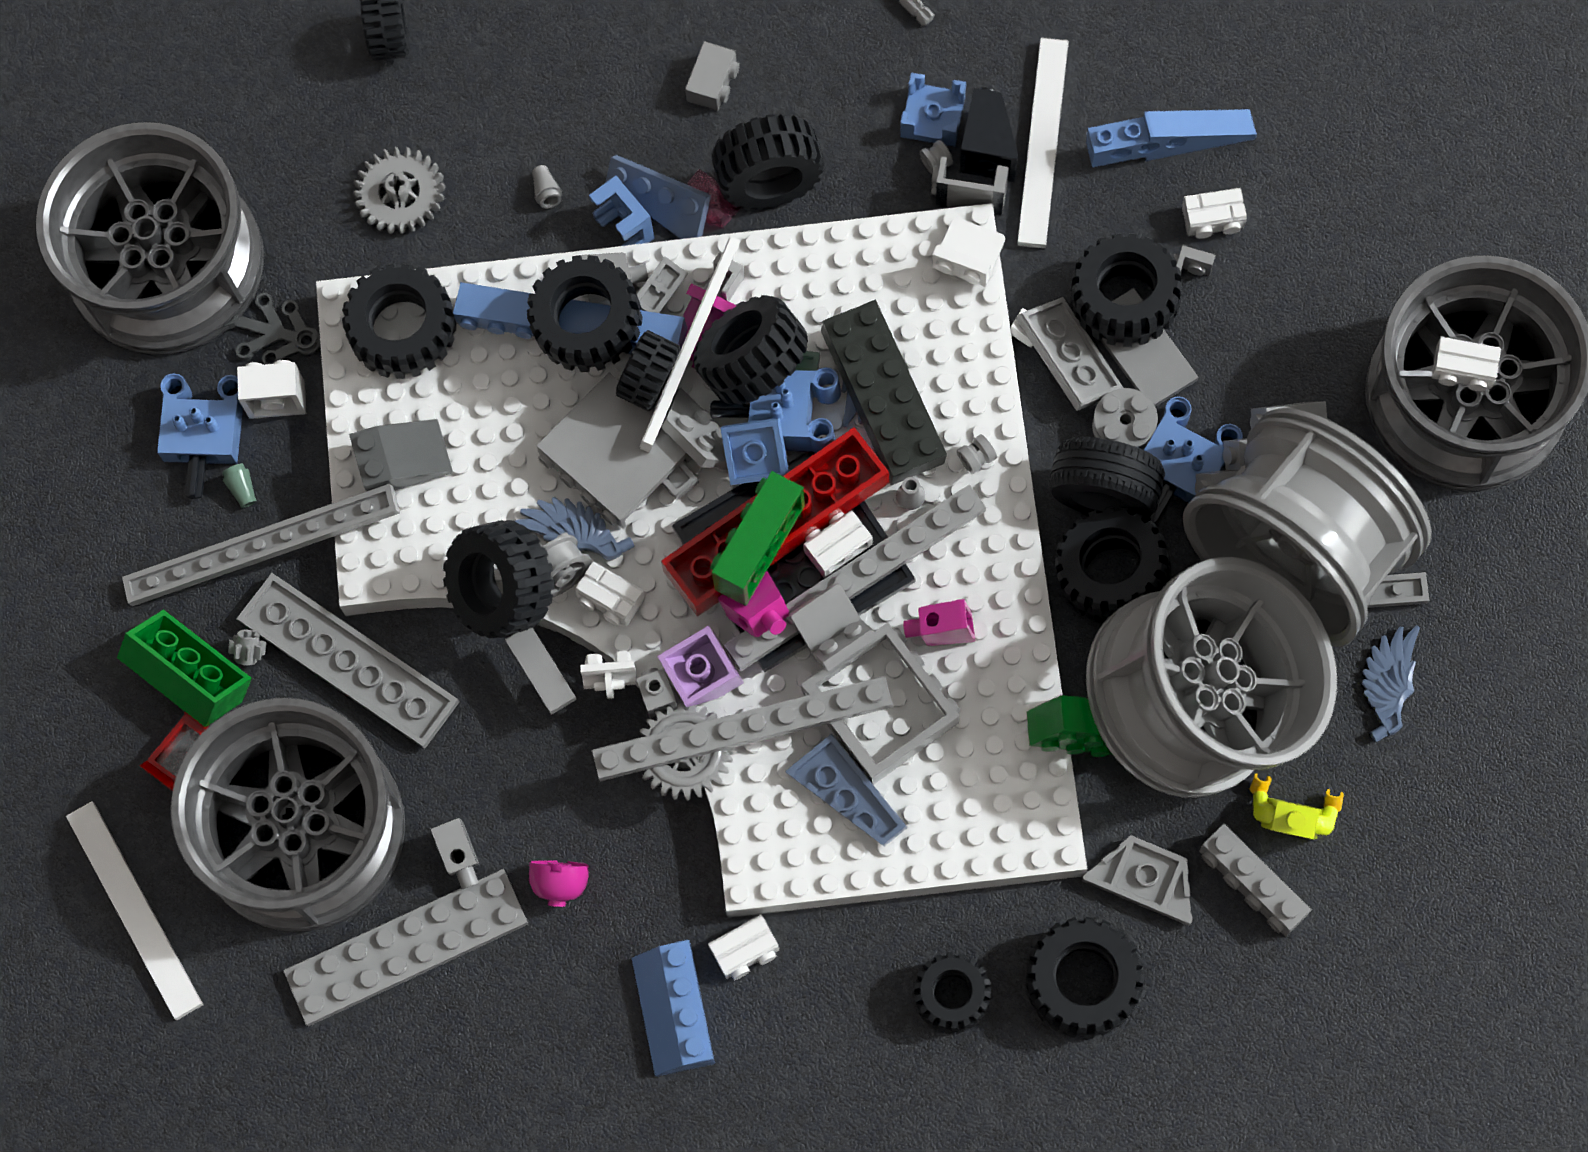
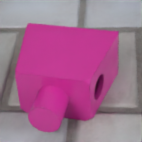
(763, 612)
(953, 624)

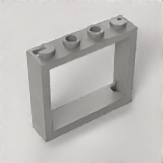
(929, 682)

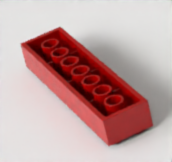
(832, 482)

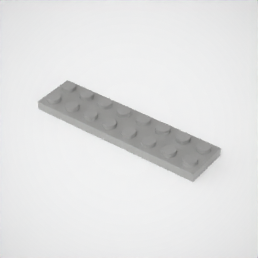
(348, 660)
(405, 947)

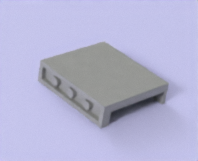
(601, 452)

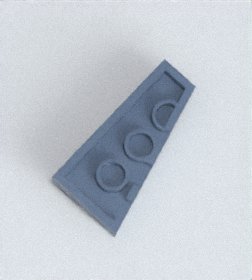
(666, 200)
(843, 785)

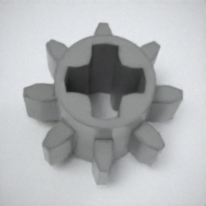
(247, 647)

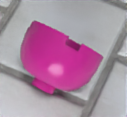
(558, 880)

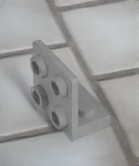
(831, 627)

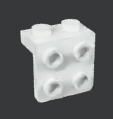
(968, 252)

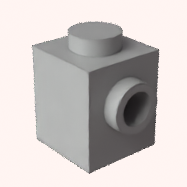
(656, 691)

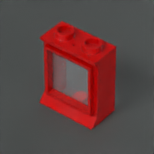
(171, 752)

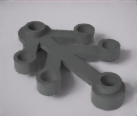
(275, 332)

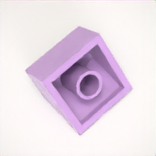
(700, 668)

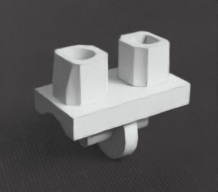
(608, 675)

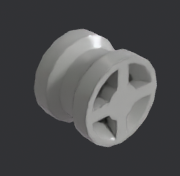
(932, 156)

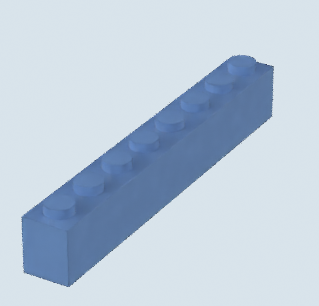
(507, 309)

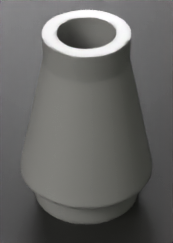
(546, 189)
(910, 499)

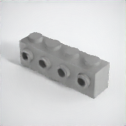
(1254, 880)

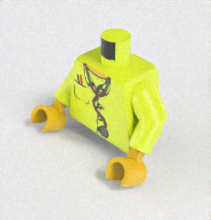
(1293, 817)

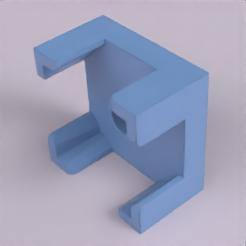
(933, 111)
(623, 204)

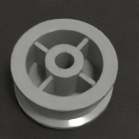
(1130, 407)
(567, 562)

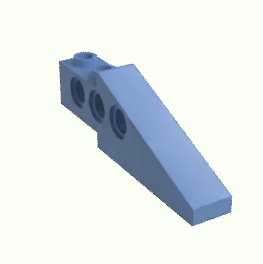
(1167, 134)

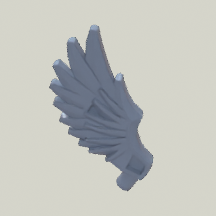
(582, 524)
(1390, 681)

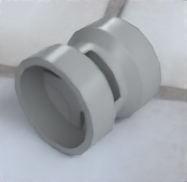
(976, 454)

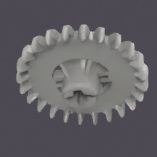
(386, 175)
(700, 774)

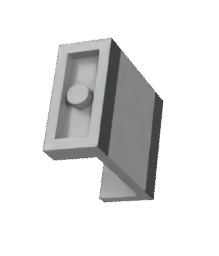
(961, 193)

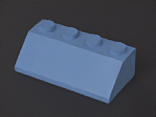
(672, 1008)

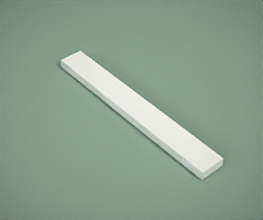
(1043, 143)
(689, 344)
(134, 911)

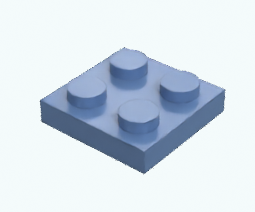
(754, 450)

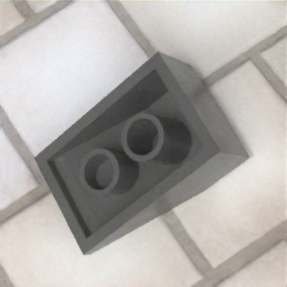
(400, 454)

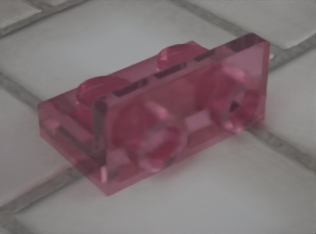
(719, 209)

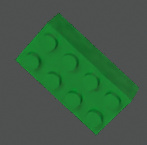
(758, 537)
(184, 668)
(1065, 725)

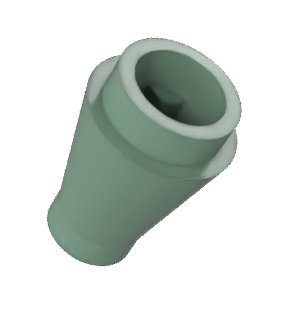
(240, 485)

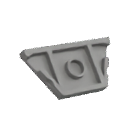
(695, 431)
(1145, 877)

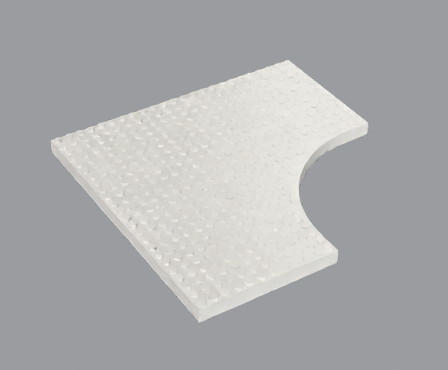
(974, 799)

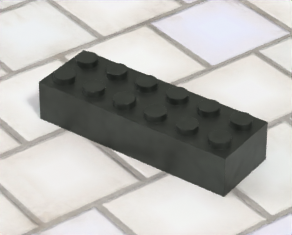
(883, 392)

